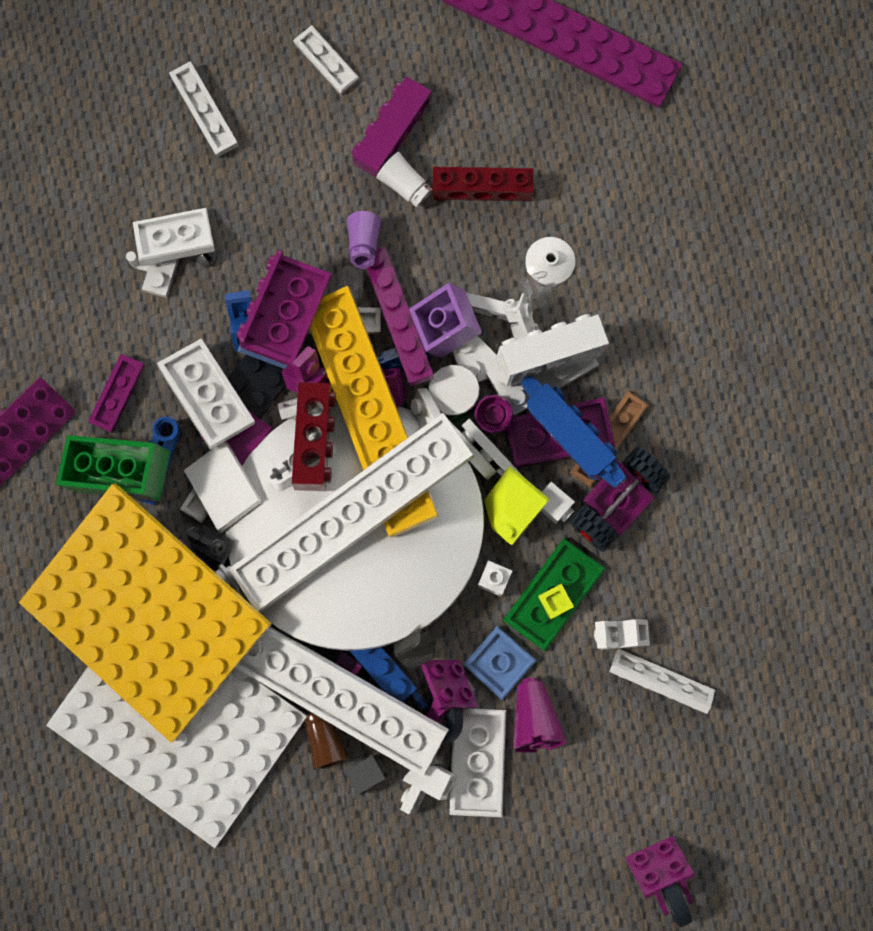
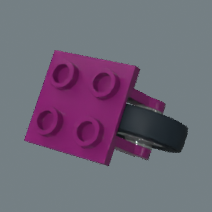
(450, 695)
(660, 869)

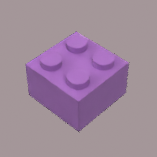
(445, 320)

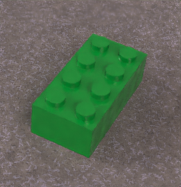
(96, 463)

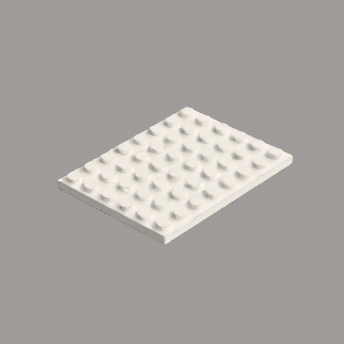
(207, 770)

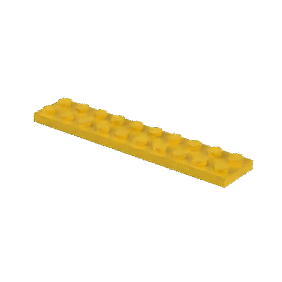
(363, 394)

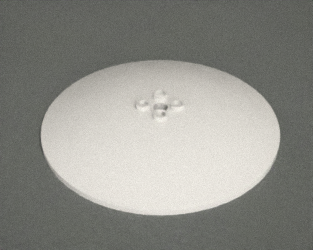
(381, 582)

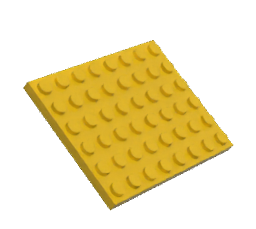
(144, 613)

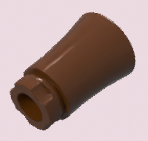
(324, 743)

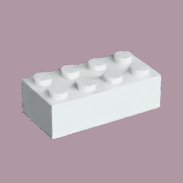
(551, 349)

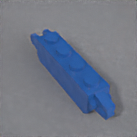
(572, 433)
(388, 675)

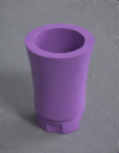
(363, 238)

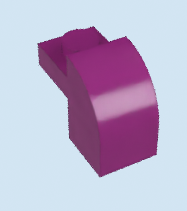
(304, 369)

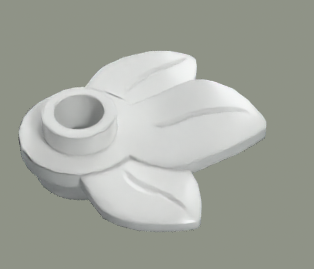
(226, 575)

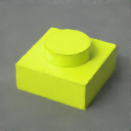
(555, 601)

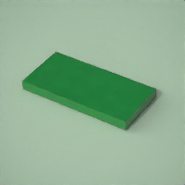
(567, 567)

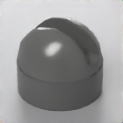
(203, 261)

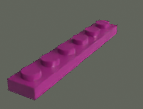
(399, 320)

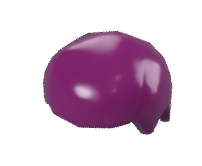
(494, 414)

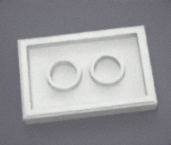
(173, 236)
(222, 486)

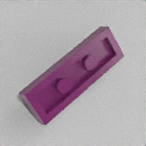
(116, 393)

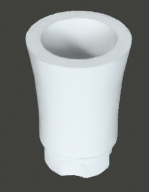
(404, 180)

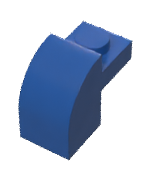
(237, 306)

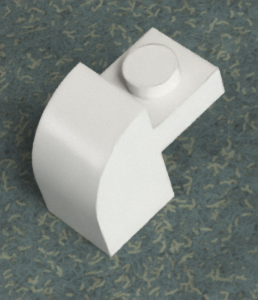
(621, 634)
(436, 783)

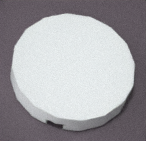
(454, 390)

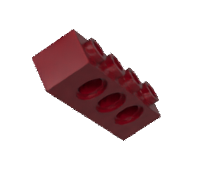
(483, 183)
(309, 397)

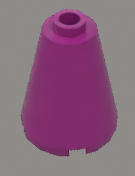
(535, 719)

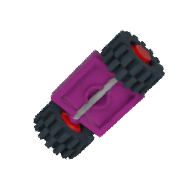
(619, 507)

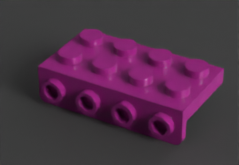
(283, 309)

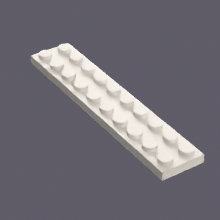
(351, 512)
(344, 700)

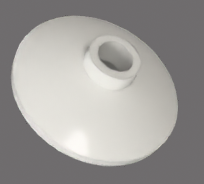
(556, 271)

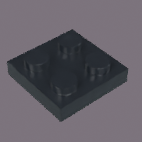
(257, 384)

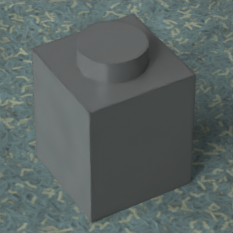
(366, 773)

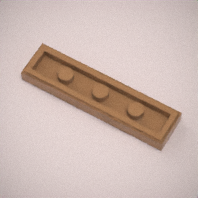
(622, 421)

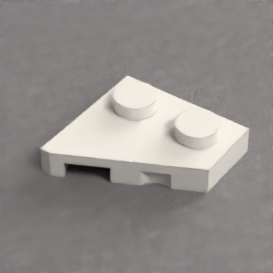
(476, 357)

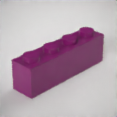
(392, 126)

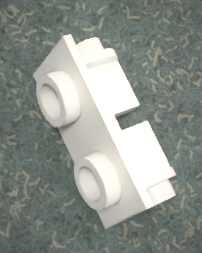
(520, 312)

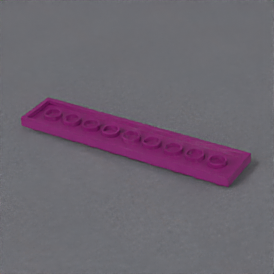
(580, 44)

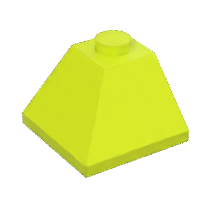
(513, 505)

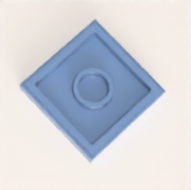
(499, 662)

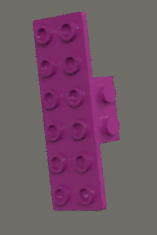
(29, 424)

